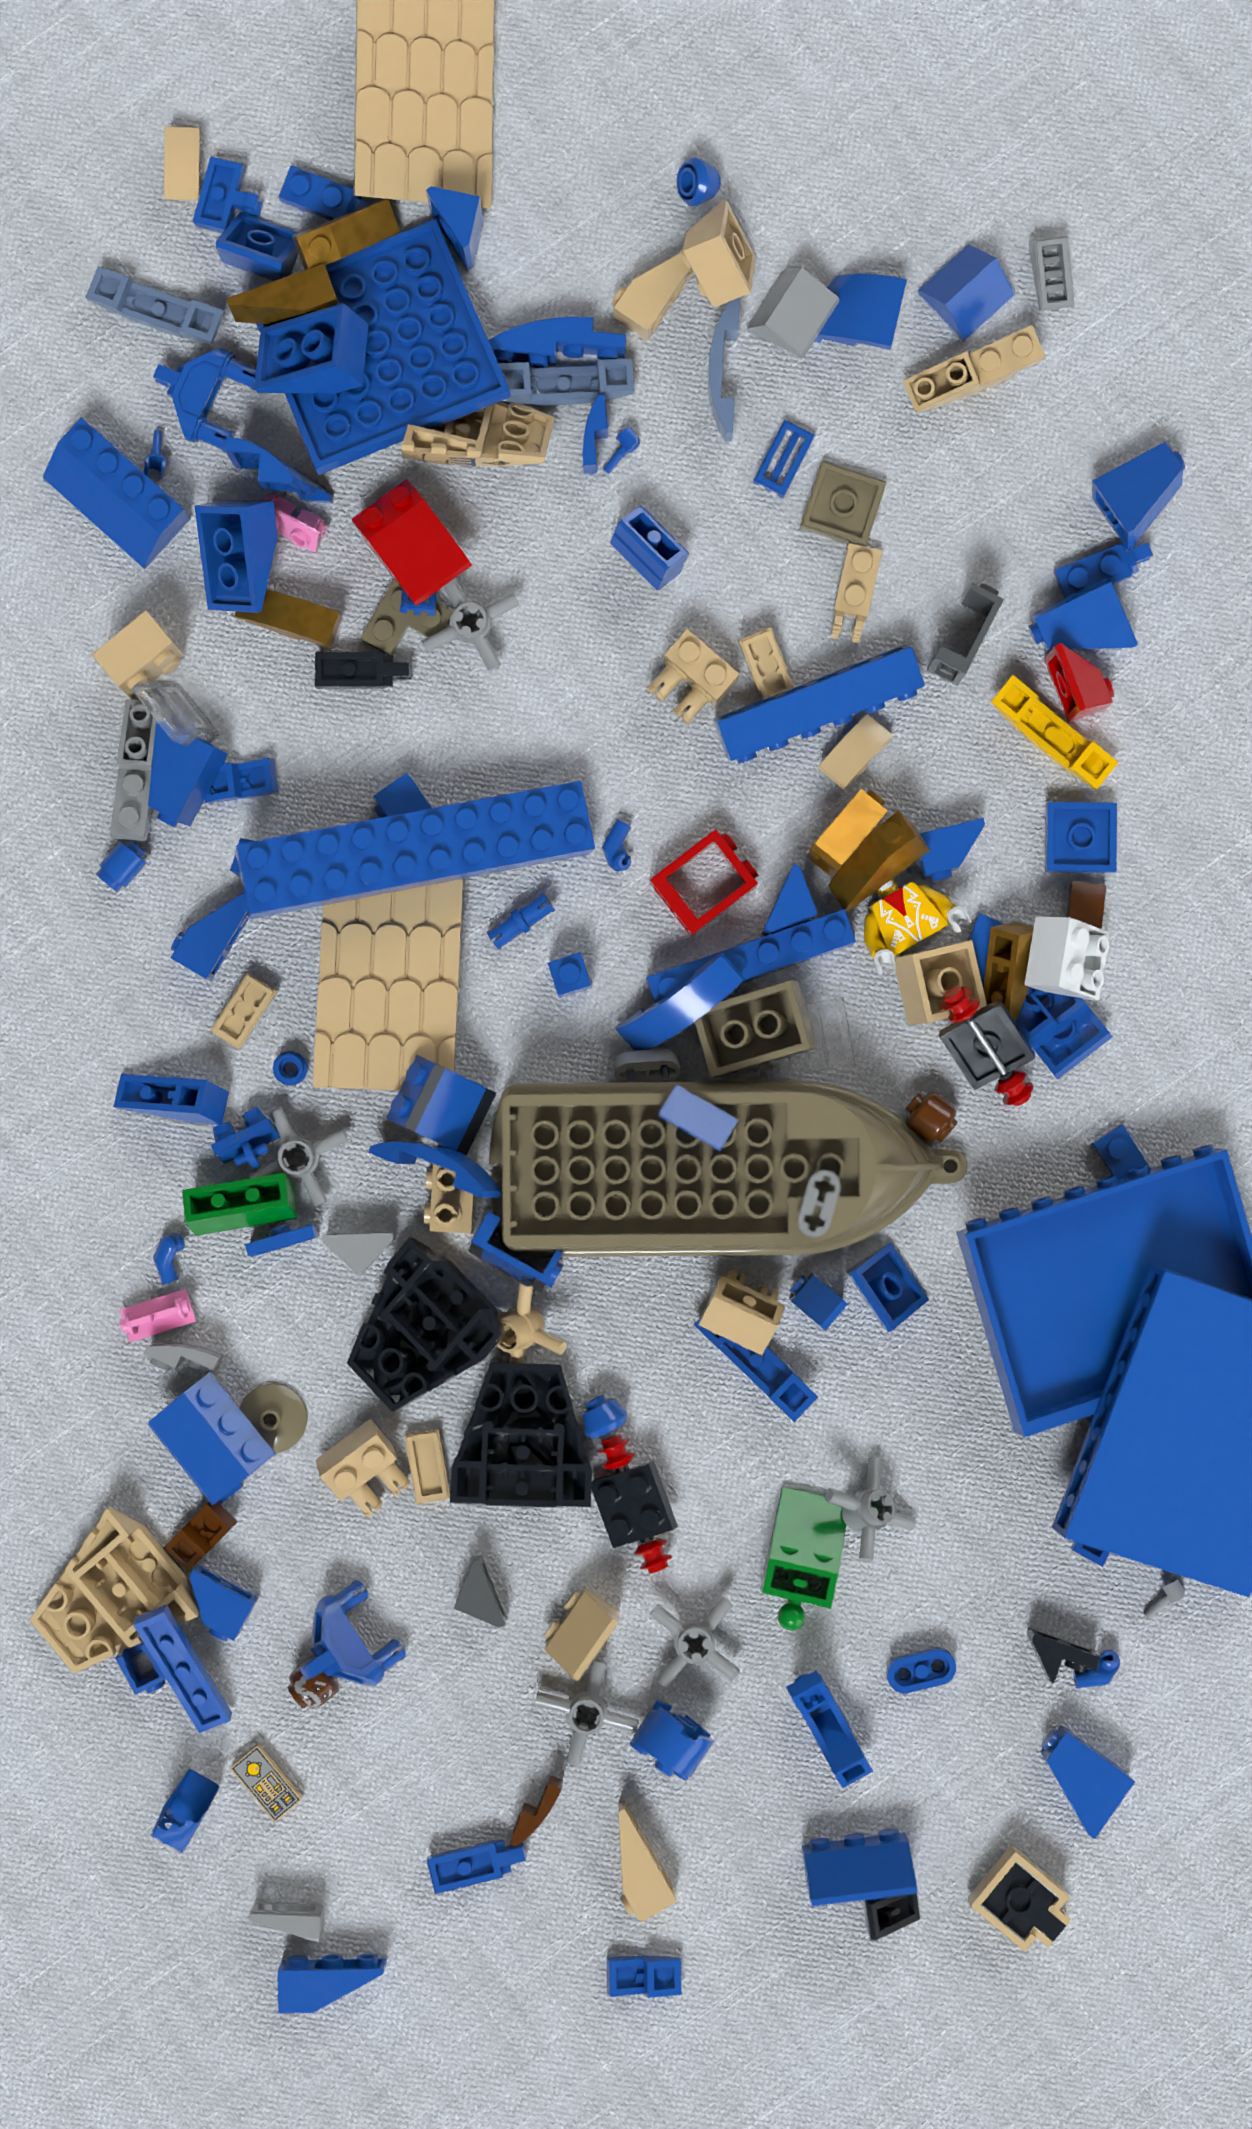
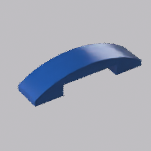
(682, 1006)
(469, 1175)
(768, 1374)

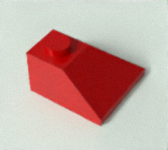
(1078, 683)

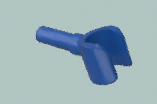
(629, 443)
(155, 459)

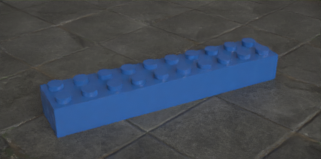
(414, 849)

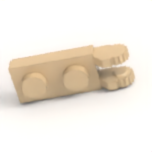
(856, 588)

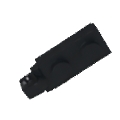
(358, 670)

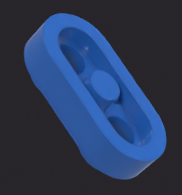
(921, 1674)

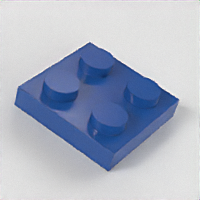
(1080, 837)

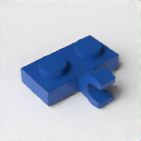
(222, 195)

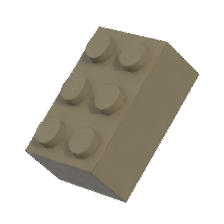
(755, 1029)

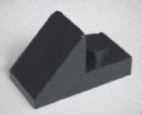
(1052, 1650)

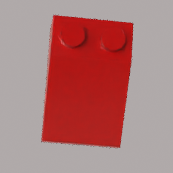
(411, 542)

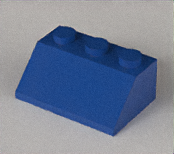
(211, 1438)
(859, 1868)

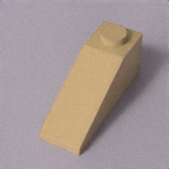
(651, 296)
(643, 1877)

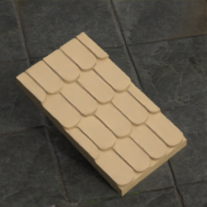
(423, 98)
(388, 986)

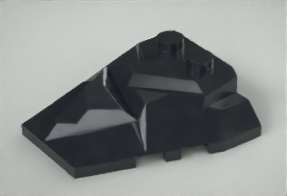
(422, 1327)
(522, 1443)

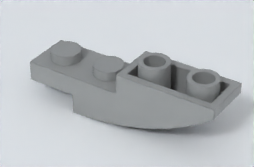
(134, 762)

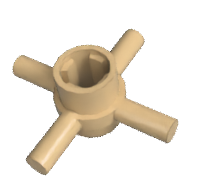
(525, 1327)

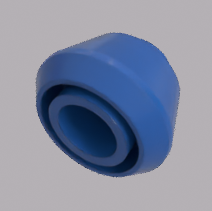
(697, 181)
(602, 1416)

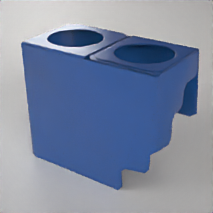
(187, 1808)

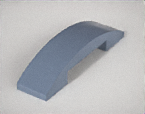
(154, 308)
(568, 384)
(722, 408)

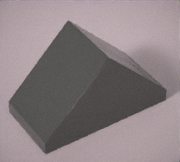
(479, 1596)

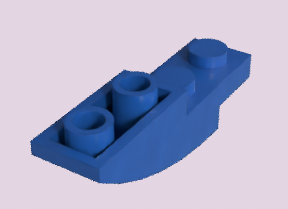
(542, 339)

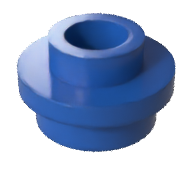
(279, 1068)

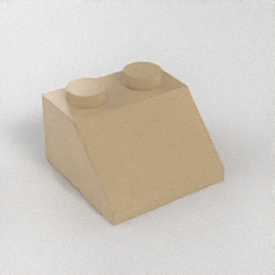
(719, 256)
(930, 973)
(581, 1631)

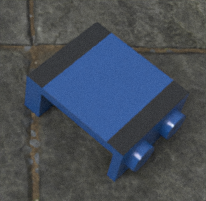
(441, 1105)
(482, 1249)

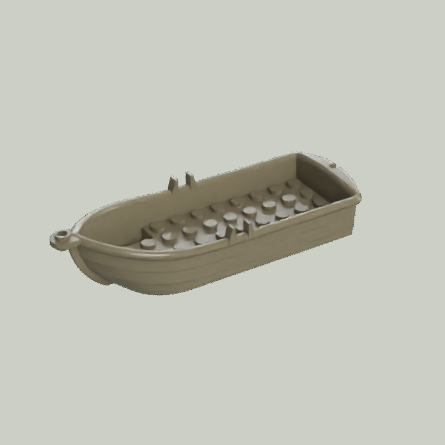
(611, 1178)

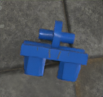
(246, 1144)

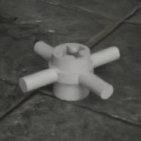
(478, 637)
(312, 1151)
(869, 1510)
(693, 1629)
(595, 1722)

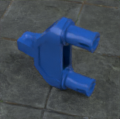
(196, 389)
(339, 1647)

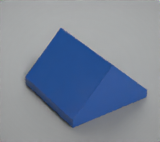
(459, 220)
(258, 247)
(968, 291)
(792, 905)
(888, 1286)

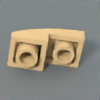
(182, 163)
(855, 751)

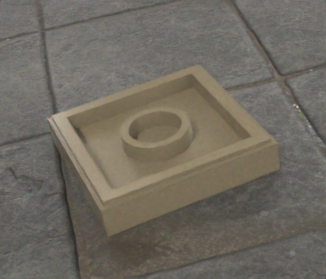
(843, 504)

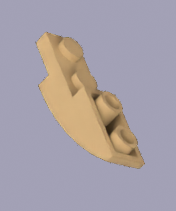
(974, 371)

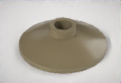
(287, 1408)

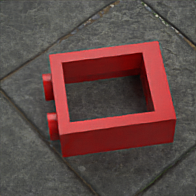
(675, 902)

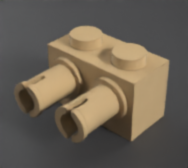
(698, 666)
(449, 1207)
(742, 1313)
(356, 1461)

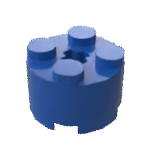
(672, 1740)

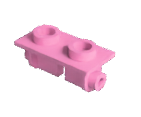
(303, 530)
(157, 1315)

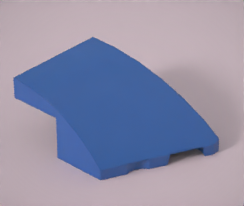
(865, 310)
(273, 472)
(1060, 1029)

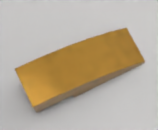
(295, 618)

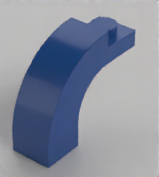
(829, 1728)

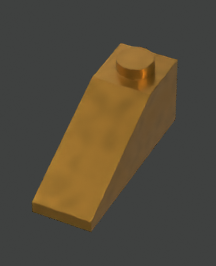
(346, 234)
(285, 298)
(878, 860)
(1008, 965)

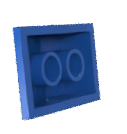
(313, 353)
(236, 552)

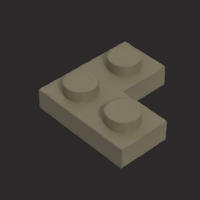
(390, 625)

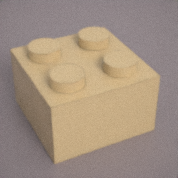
(138, 654)

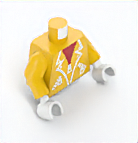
(905, 919)

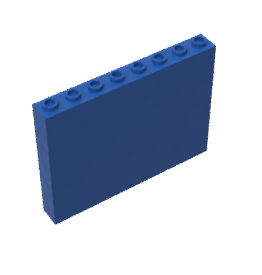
(1070, 1269)
(1173, 1439)

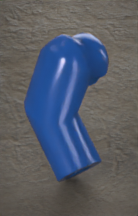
(614, 848)
(165, 1254)
(1106, 1669)

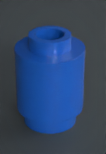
(121, 865)

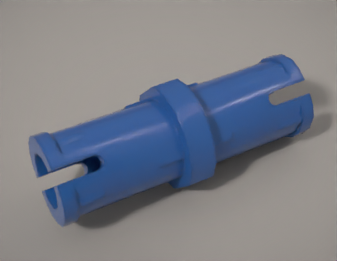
(520, 921)

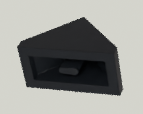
(890, 1914)

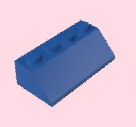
(114, 493)

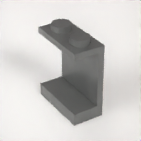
(953, 666)

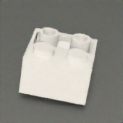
(1067, 957)

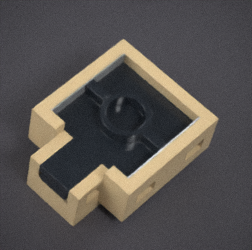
(1021, 1900)

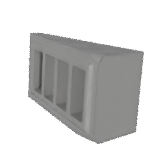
(1038, 262)
(292, 1918)

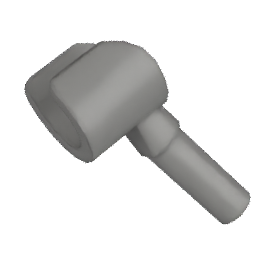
(1174, 1592)

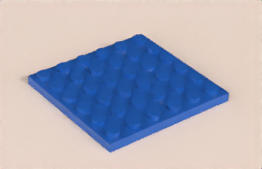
(422, 351)

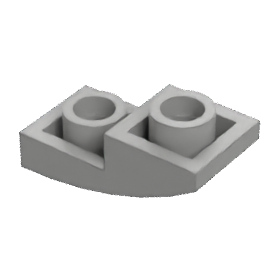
(173, 1355)

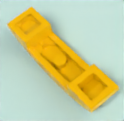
(1052, 734)

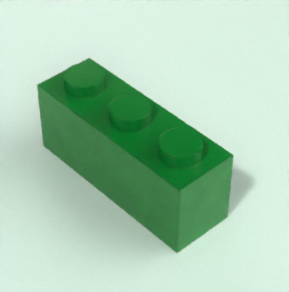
(239, 1204)

